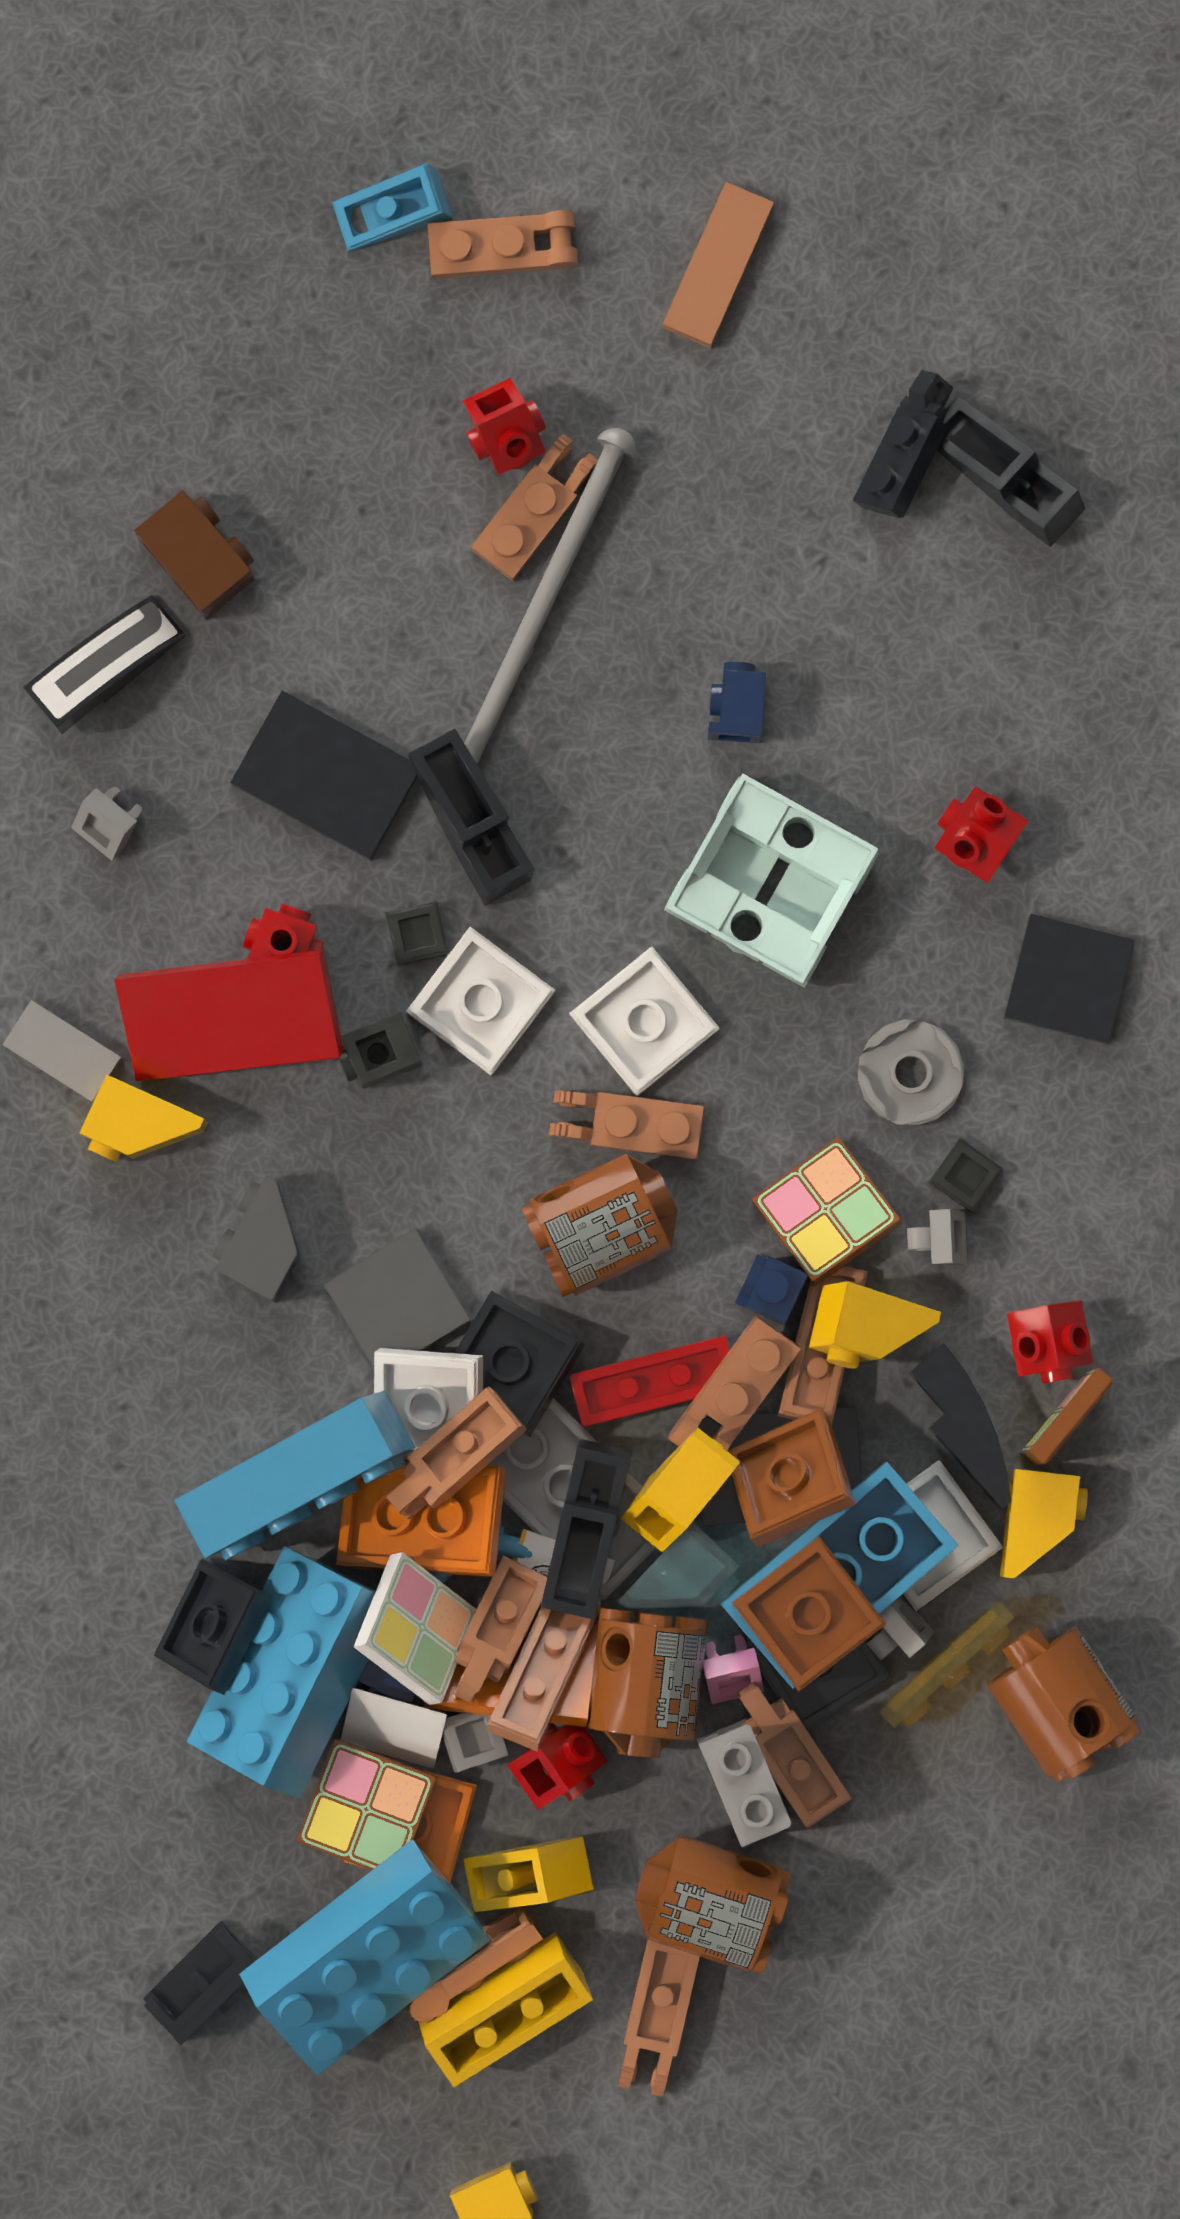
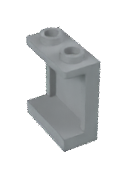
(744, 1782)

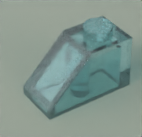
(685, 1574)

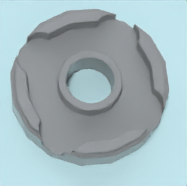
(905, 1104)

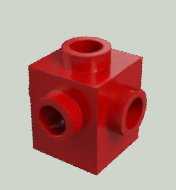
(504, 427)
(979, 833)
(274, 926)
(1050, 1340)
(569, 1760)

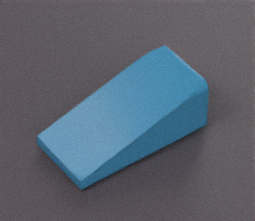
(394, 207)

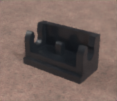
(199, 1983)

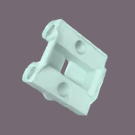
(737, 863)

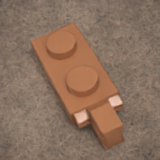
(456, 1453)
(498, 1626)
(793, 1757)

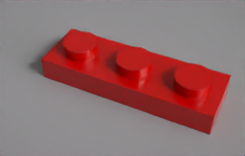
(646, 1381)

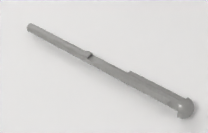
(617, 445)

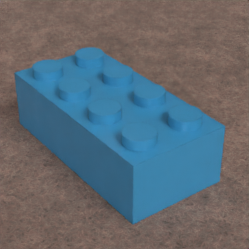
(302, 1470)
(879, 1541)
(290, 1677)
(364, 1957)

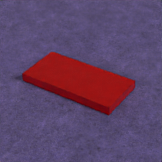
(229, 1015)

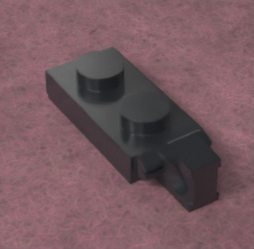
(906, 448)

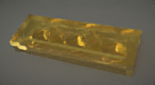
(947, 1666)

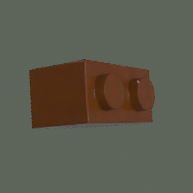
(195, 553)

